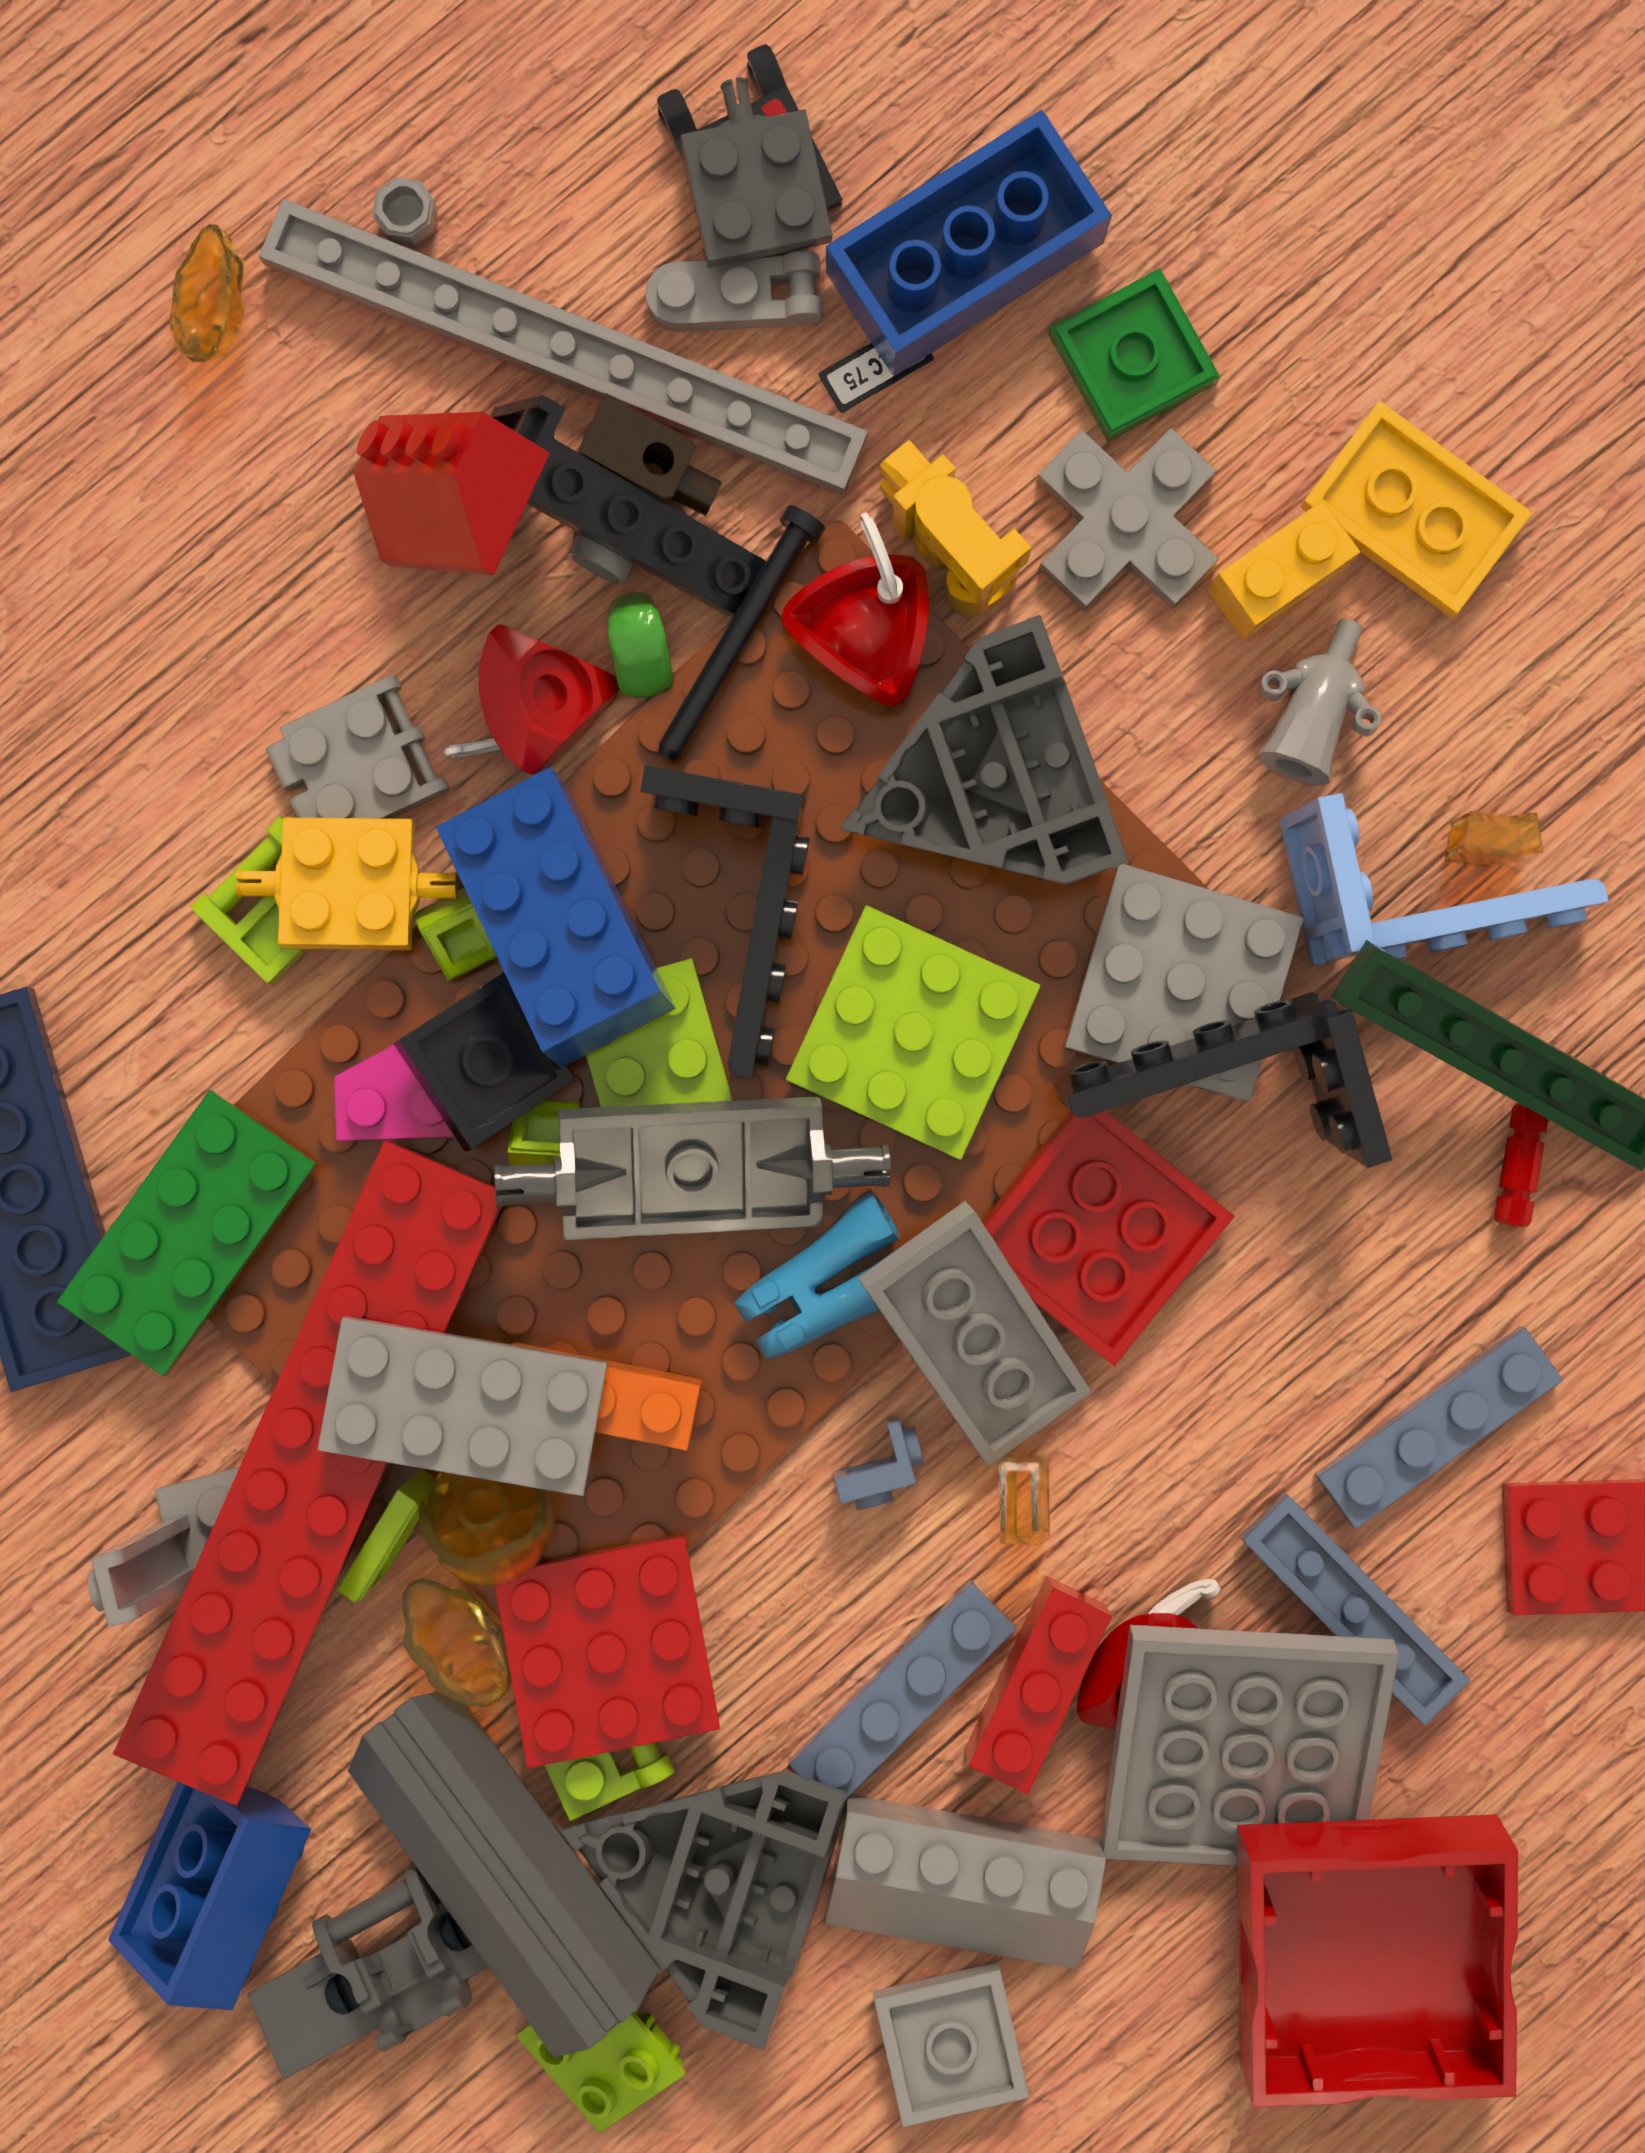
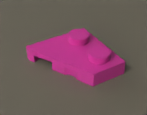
(384, 1102)

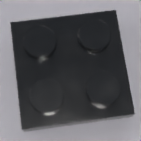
(481, 1063)

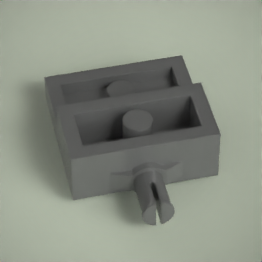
(755, 183)

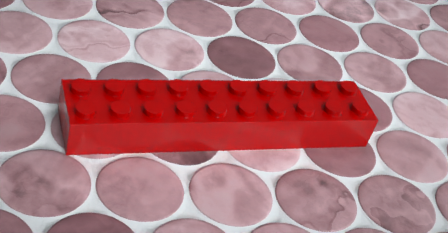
(298, 1507)

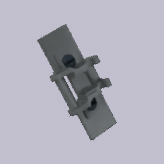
(393, 1990)

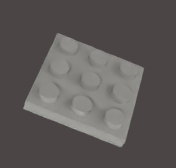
(1177, 961)

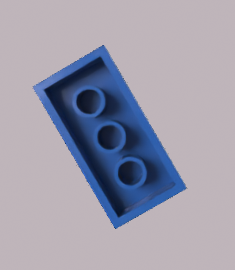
(967, 242)
(555, 918)

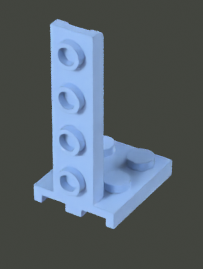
(1338, 896)

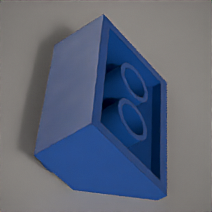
(208, 1894)

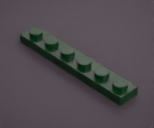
(1495, 1052)

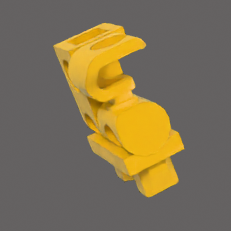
(949, 531)

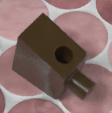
(628, 439)

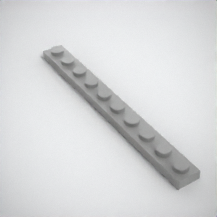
(563, 346)

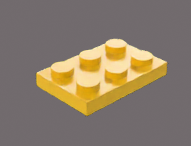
(1418, 509)

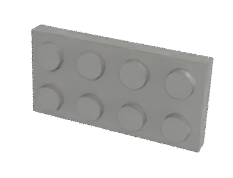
(975, 1333)
(462, 1405)

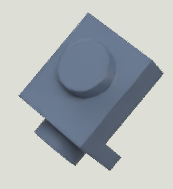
(872, 1482)

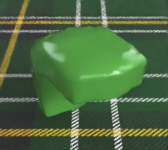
(638, 646)

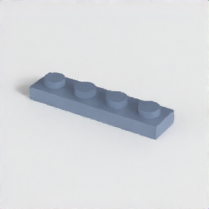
(1438, 1427)
(1352, 1603)
(904, 1691)

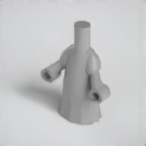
(1311, 725)

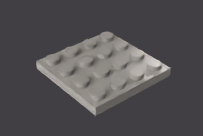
(1240, 1735)

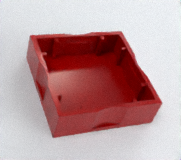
(1377, 1959)

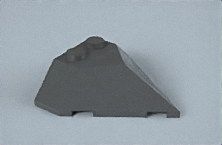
(999, 770)
(722, 1889)

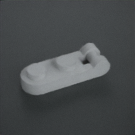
(736, 294)

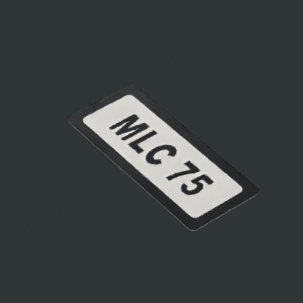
(861, 377)

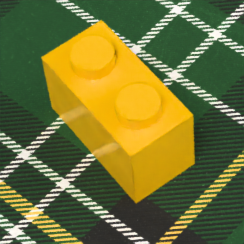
(1283, 570)

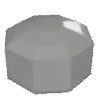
(405, 211)

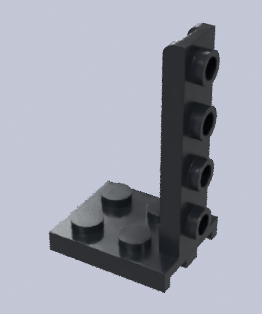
(629, 518)
(773, 914)
(1324, 1050)

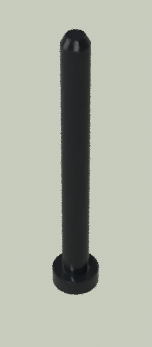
(799, 529)

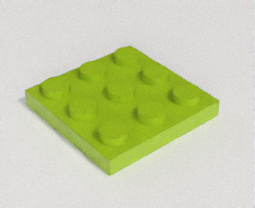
(913, 1032)

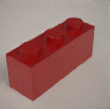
(1037, 1685)

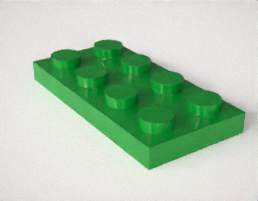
(187, 1233)

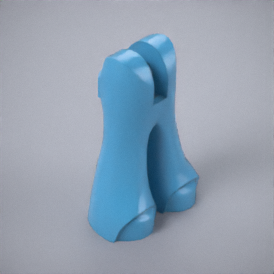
(854, 1235)

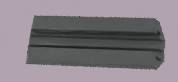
(503, 1871)

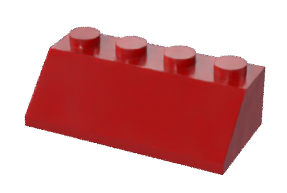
(445, 488)

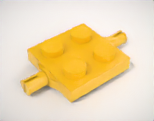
(347, 884)

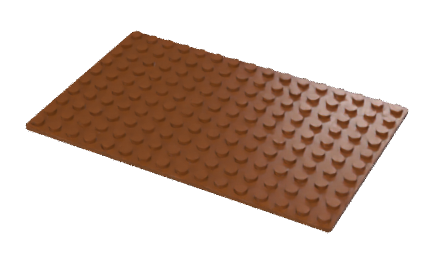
(695, 896)

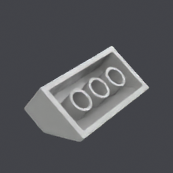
(965, 1881)

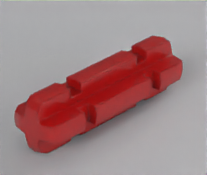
(1521, 1167)

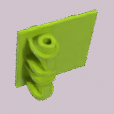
(616, 2072)

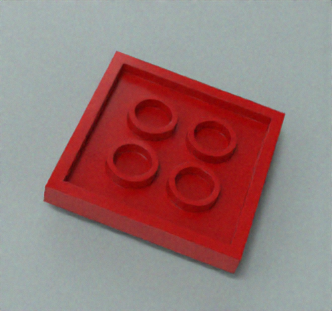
(1103, 1230)
(607, 1651)

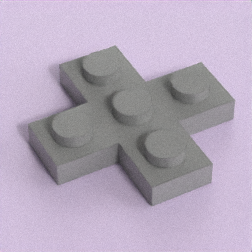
(1127, 519)

